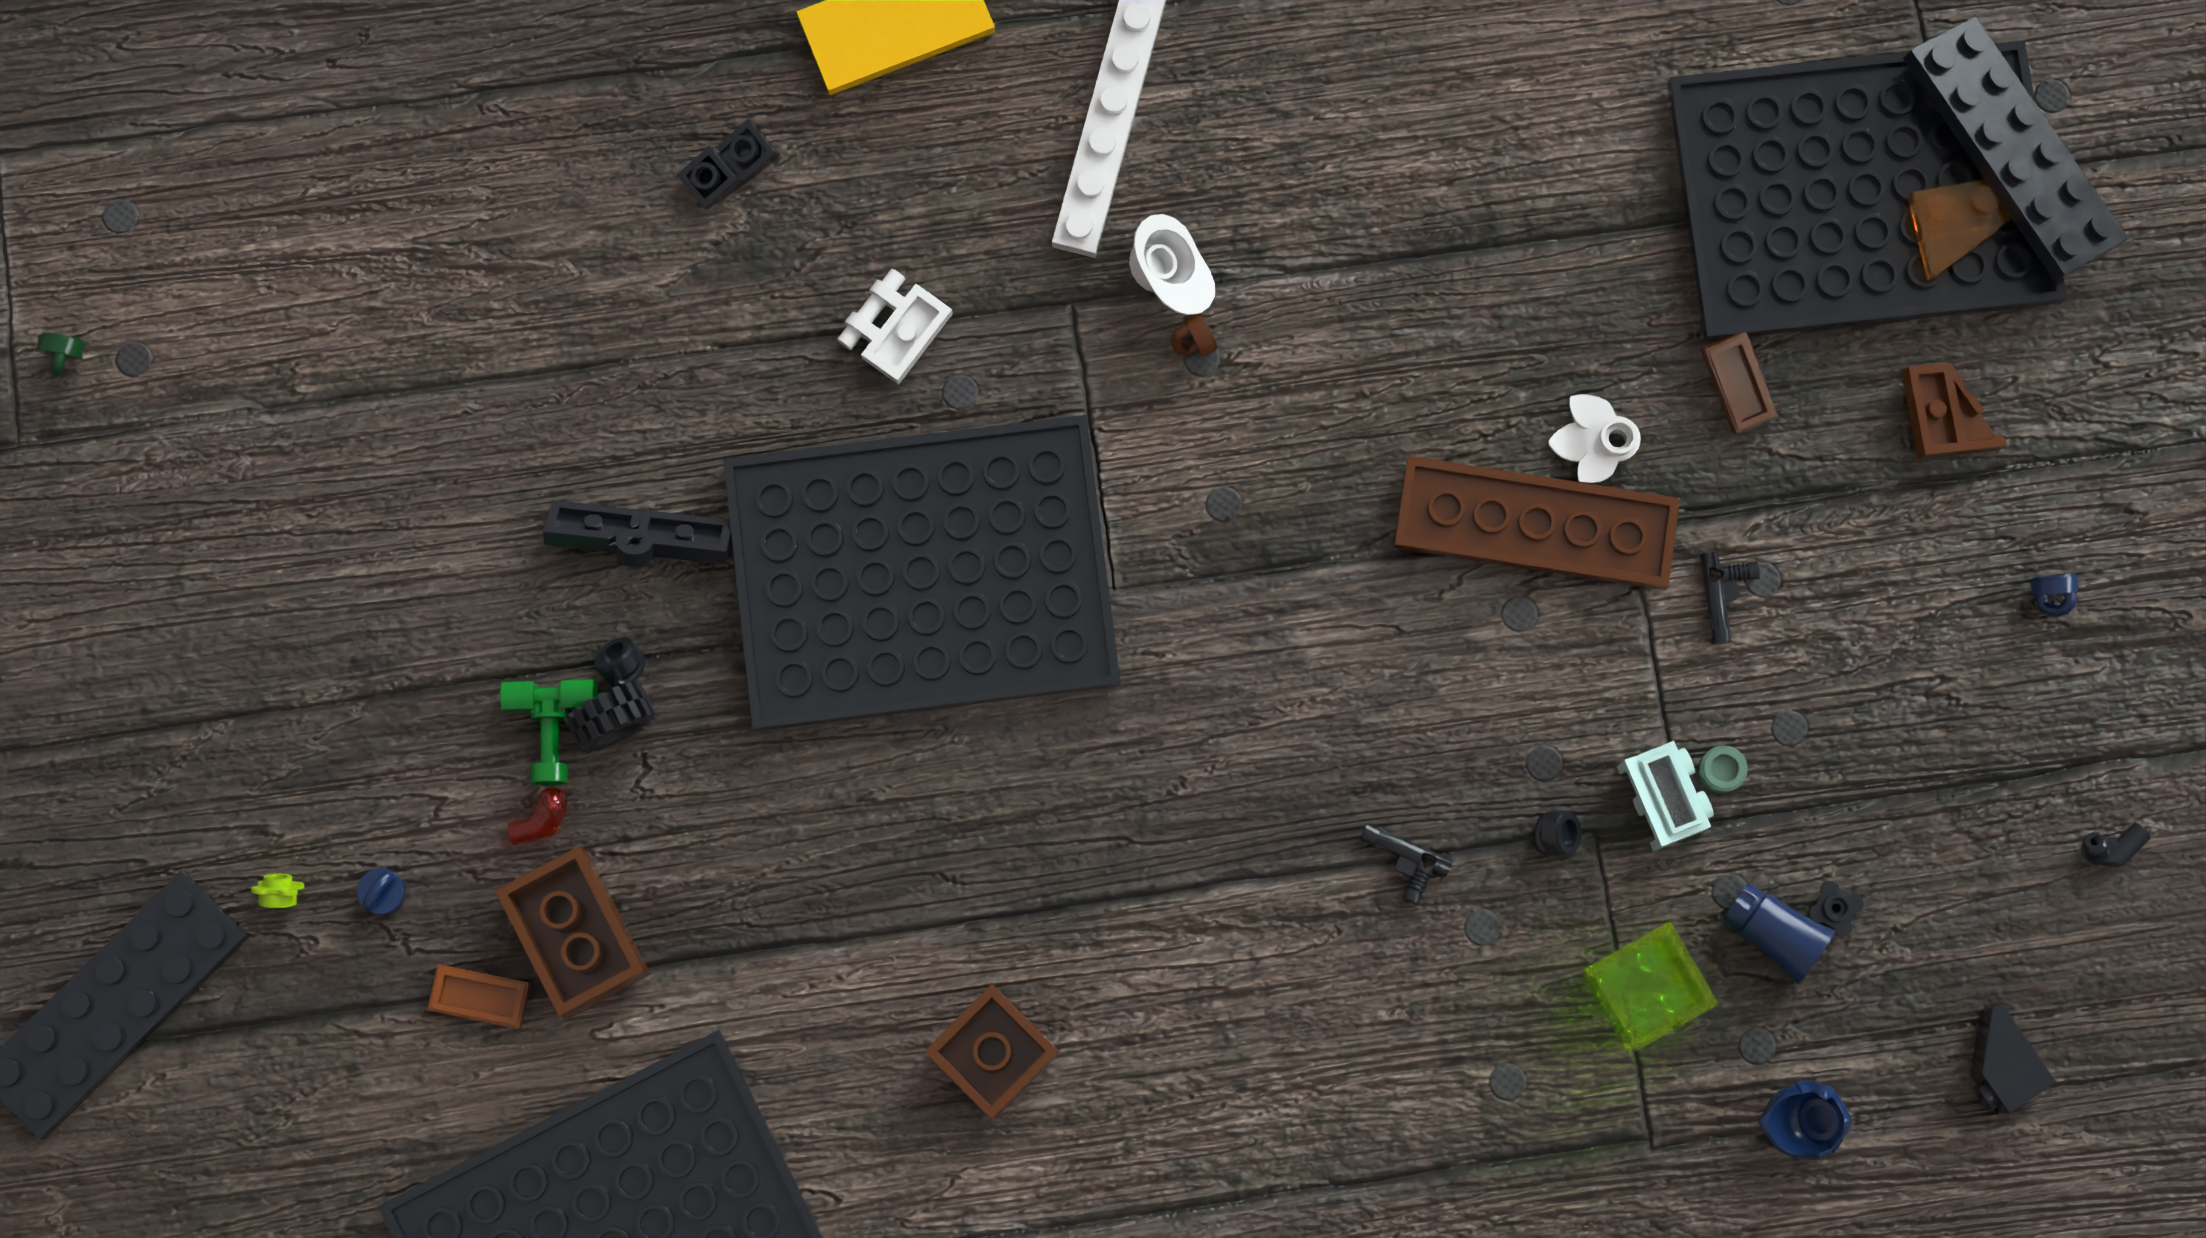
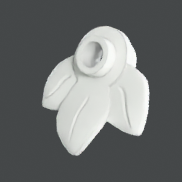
(1588, 438)

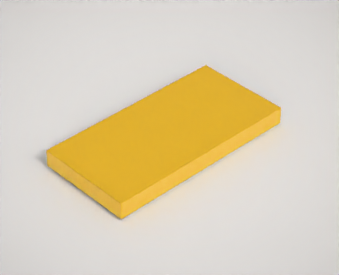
(875, 37)

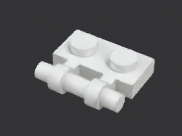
(905, 333)

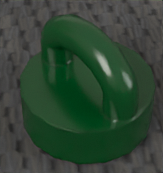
(60, 348)

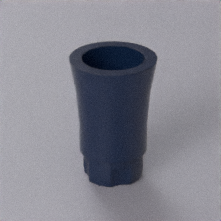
(1779, 931)

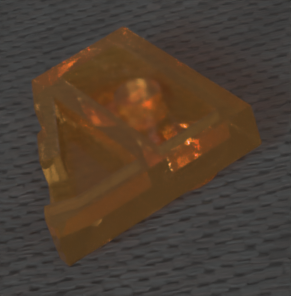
(1954, 221)

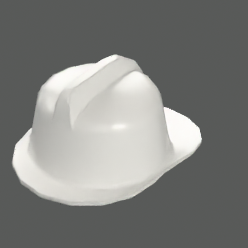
(1171, 265)

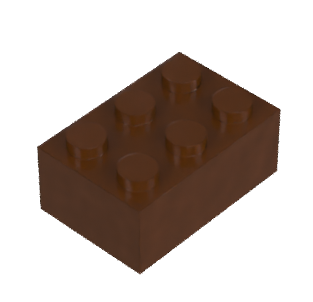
(572, 932)

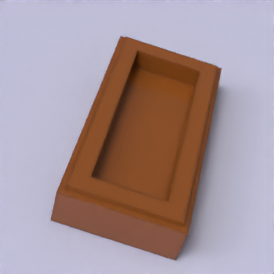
(479, 996)

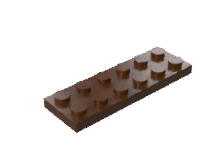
(1537, 523)

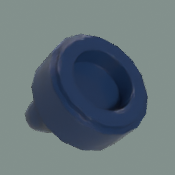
(2055, 584)
(381, 891)

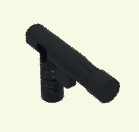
(1723, 590)
(1409, 860)

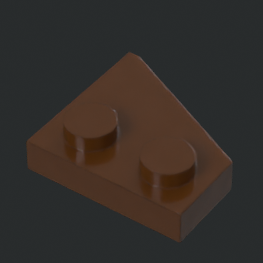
(1945, 414)

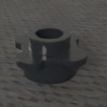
(1823, 913)

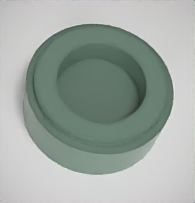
(1723, 769)

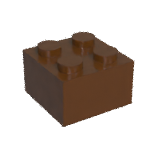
(992, 1052)

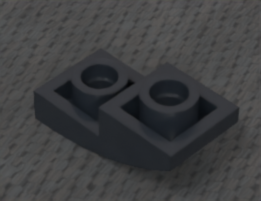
(728, 166)

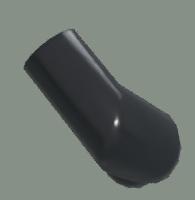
(2114, 851)

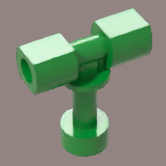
(549, 707)

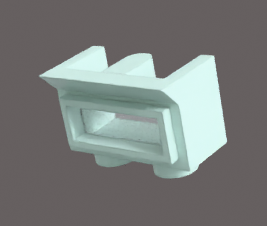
(1667, 794)

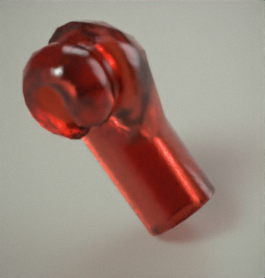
(544, 820)

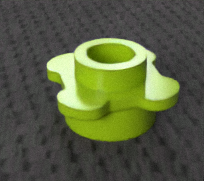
(277, 891)

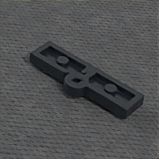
(638, 533)

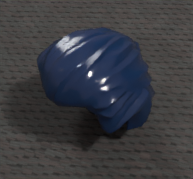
(1806, 1120)

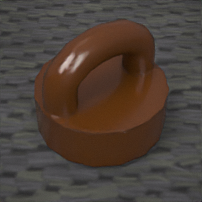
(1201, 334)

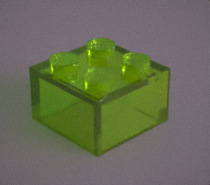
(1648, 985)

